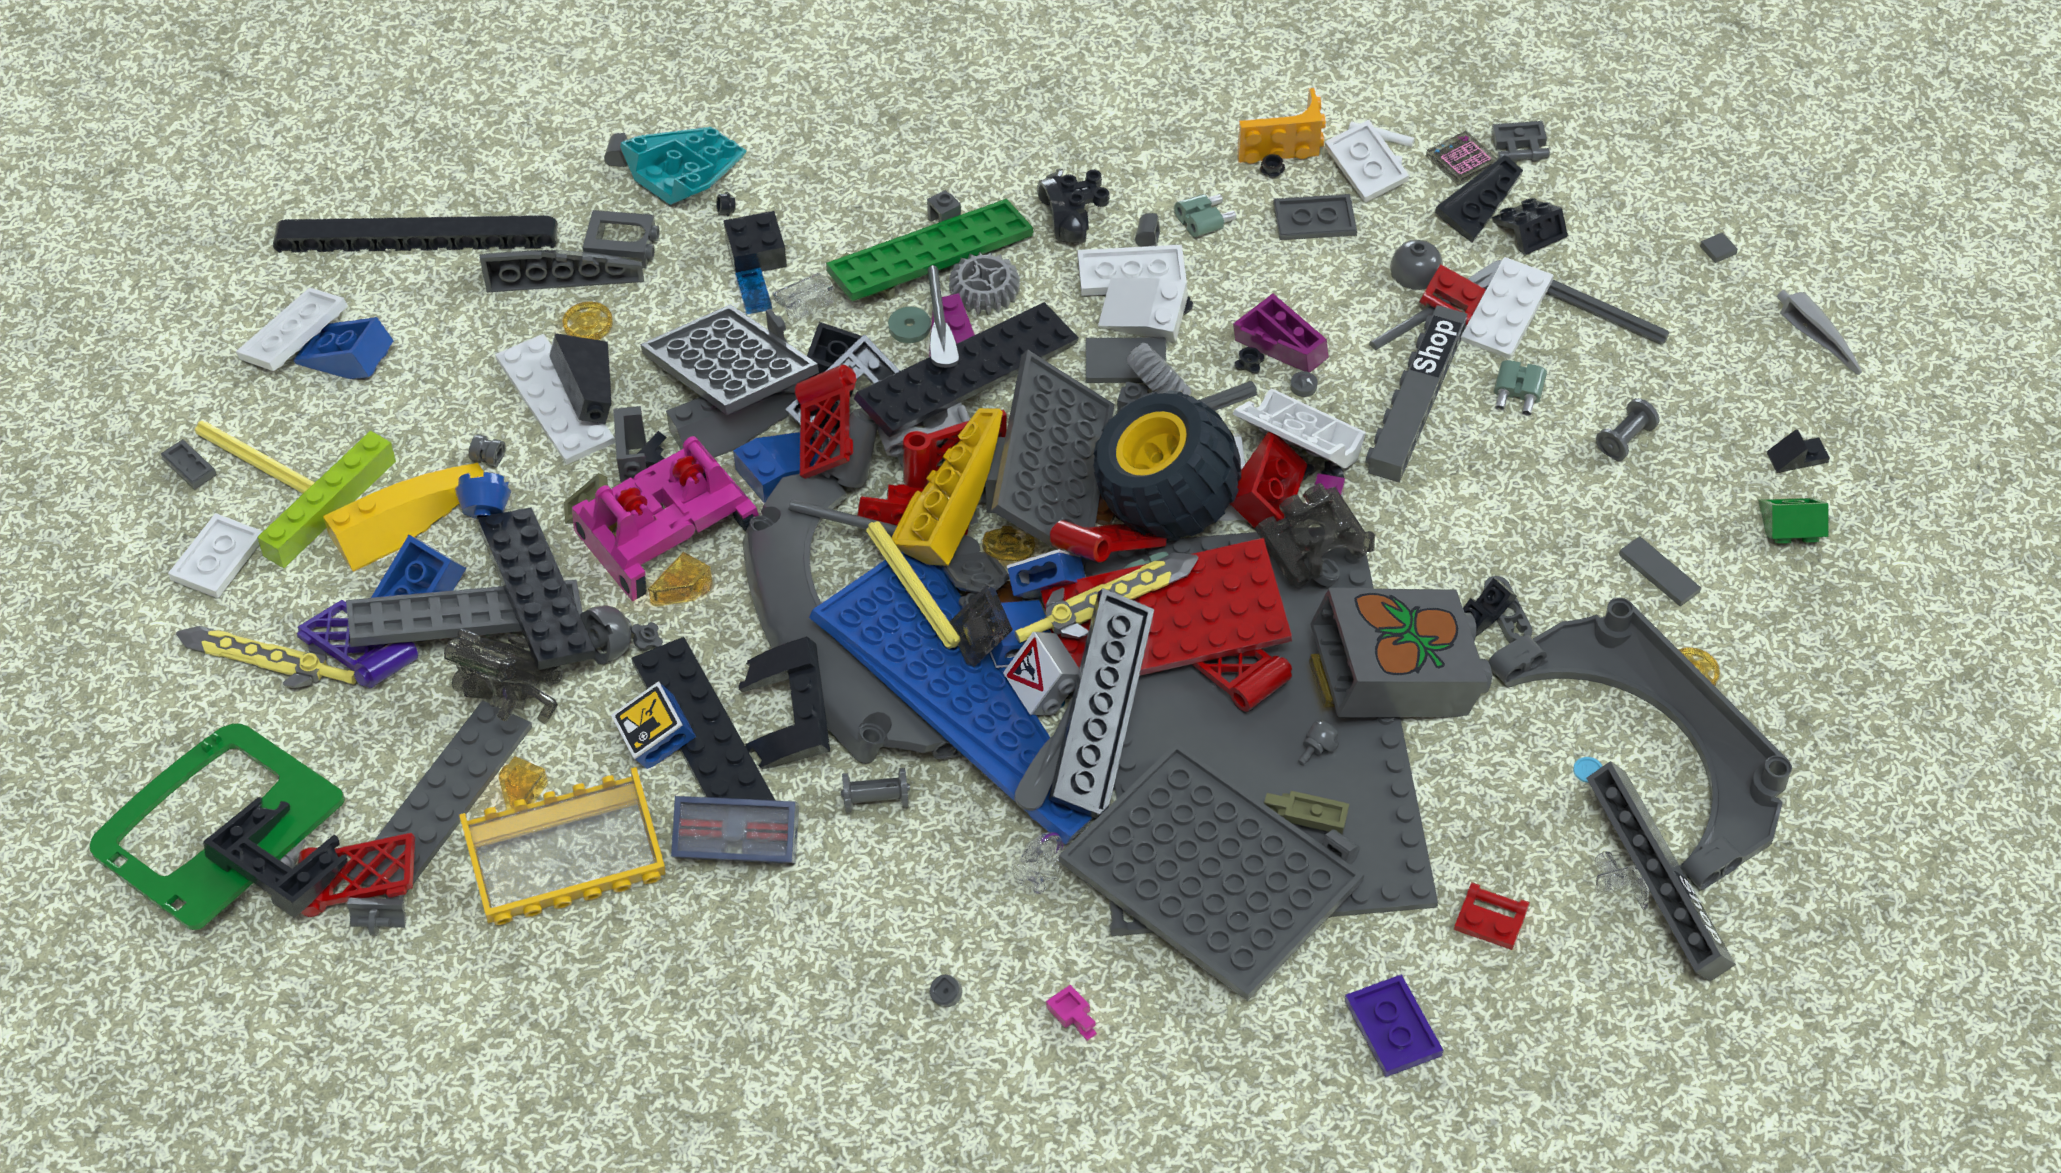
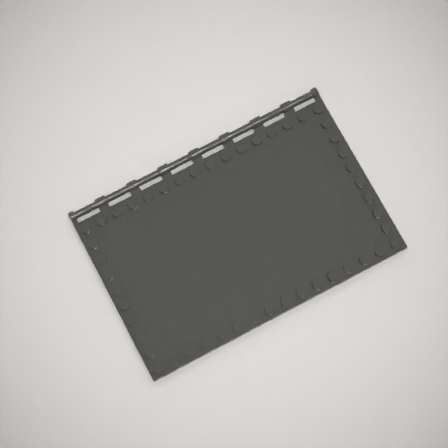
(1264, 745)

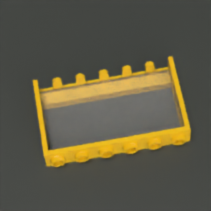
(563, 848)

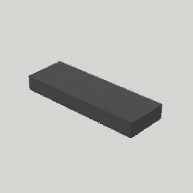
(1660, 571)

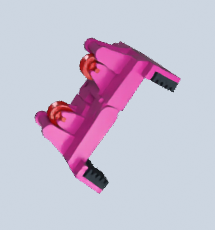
(695, 497)

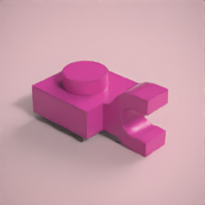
(1070, 1009)

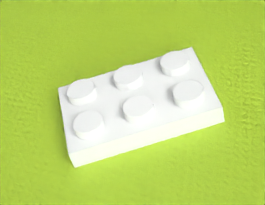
(1366, 161)
(215, 556)

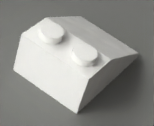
(1144, 307)

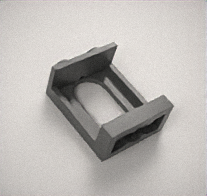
(636, 249)
(629, 436)

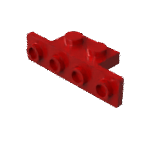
(889, 509)

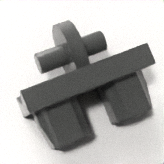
(377, 913)

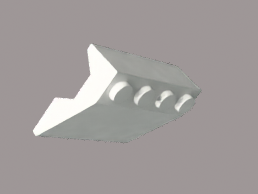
(1305, 427)

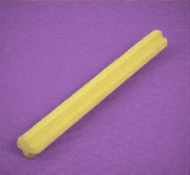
(253, 457)
(913, 585)

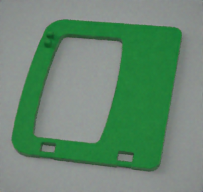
(200, 882)

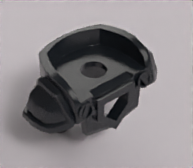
(1068, 200)

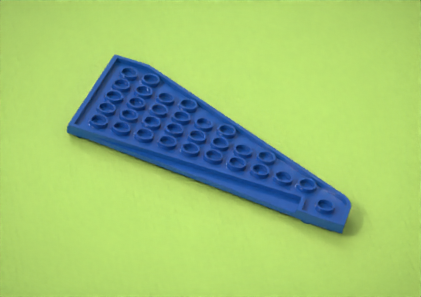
(962, 702)

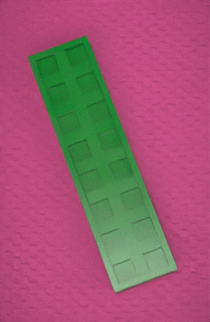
(936, 245)

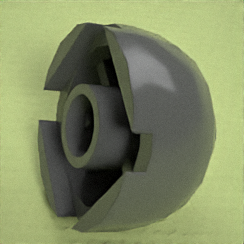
(1415, 264)
(608, 630)

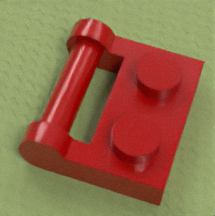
(1453, 289)
(1490, 924)

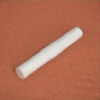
(1391, 136)

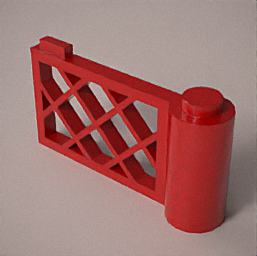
(822, 393)
(923, 455)
(1099, 541)
(1255, 682)
(380, 886)

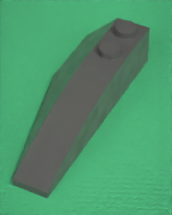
(555, 270)
(724, 432)

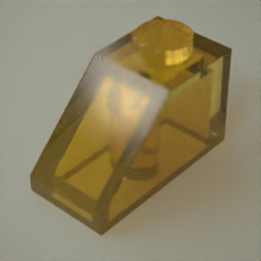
(681, 582)
(521, 781)

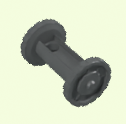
(1640, 416)
(875, 790)

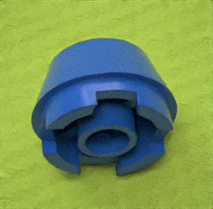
(482, 494)

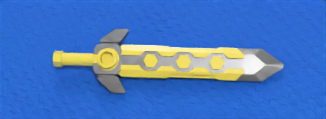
(1067, 615)
(302, 666)

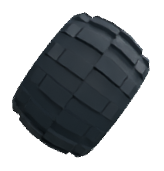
(1167, 465)

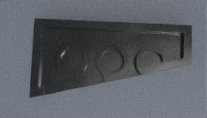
(1479, 199)

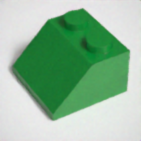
(1795, 519)

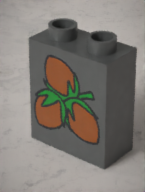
(1399, 652)

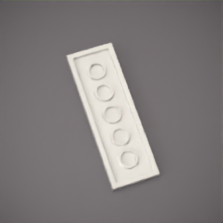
(543, 393)

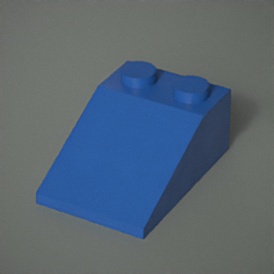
(347, 348)
(768, 460)
(419, 570)

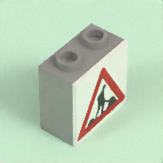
(1042, 673)

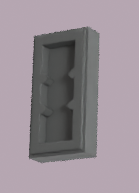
(188, 464)

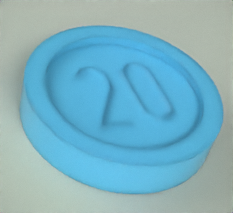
(1586, 766)

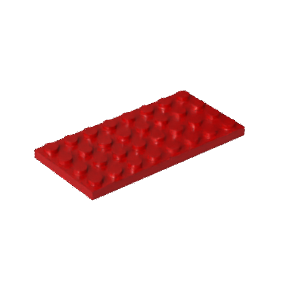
(1214, 612)

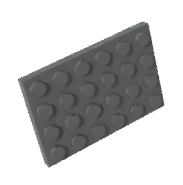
(729, 359)

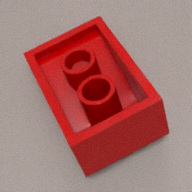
(1268, 479)

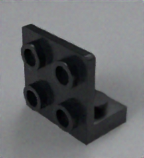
(1534, 224)

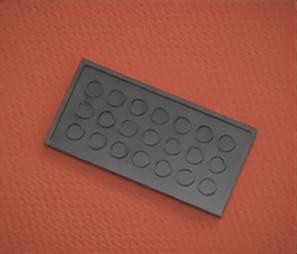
(1050, 450)

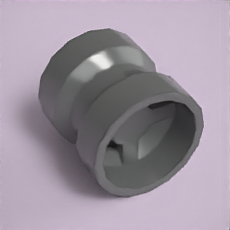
(487, 450)

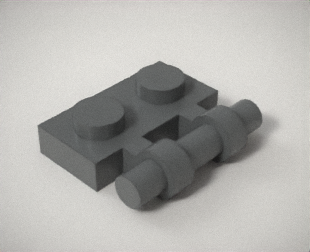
(1518, 135)

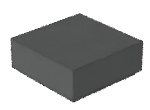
(1718, 247)

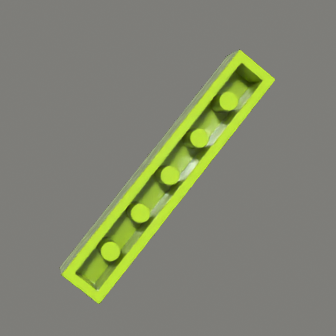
(336, 488)

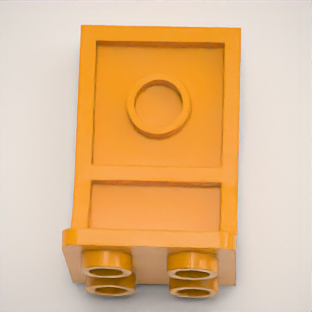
(1285, 136)

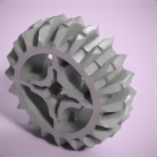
(985, 282)
(1155, 370)

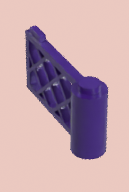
(378, 660)

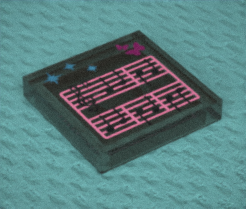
(1461, 157)

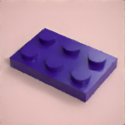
(1393, 1025)

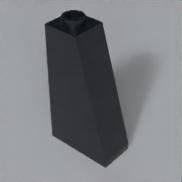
(585, 375)

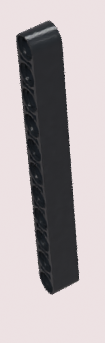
(415, 233)

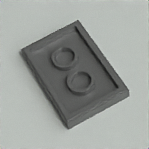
(1315, 217)
(1108, 358)

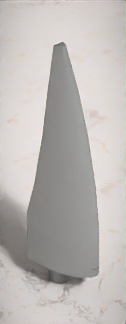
(1802, 309)

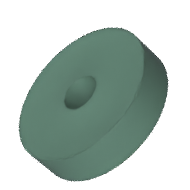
(909, 315)

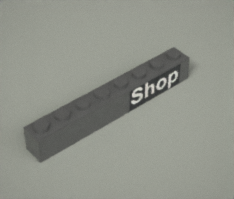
(1417, 393)
(1661, 872)

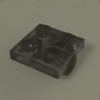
(981, 625)

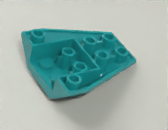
(680, 161)

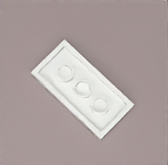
(1101, 265)
(1507, 308)
(291, 329)

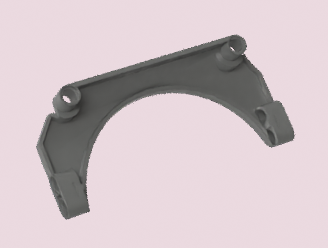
(1634, 656)

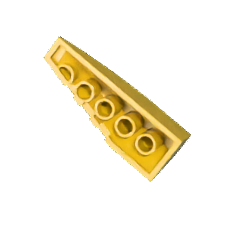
(945, 507)
(385, 518)

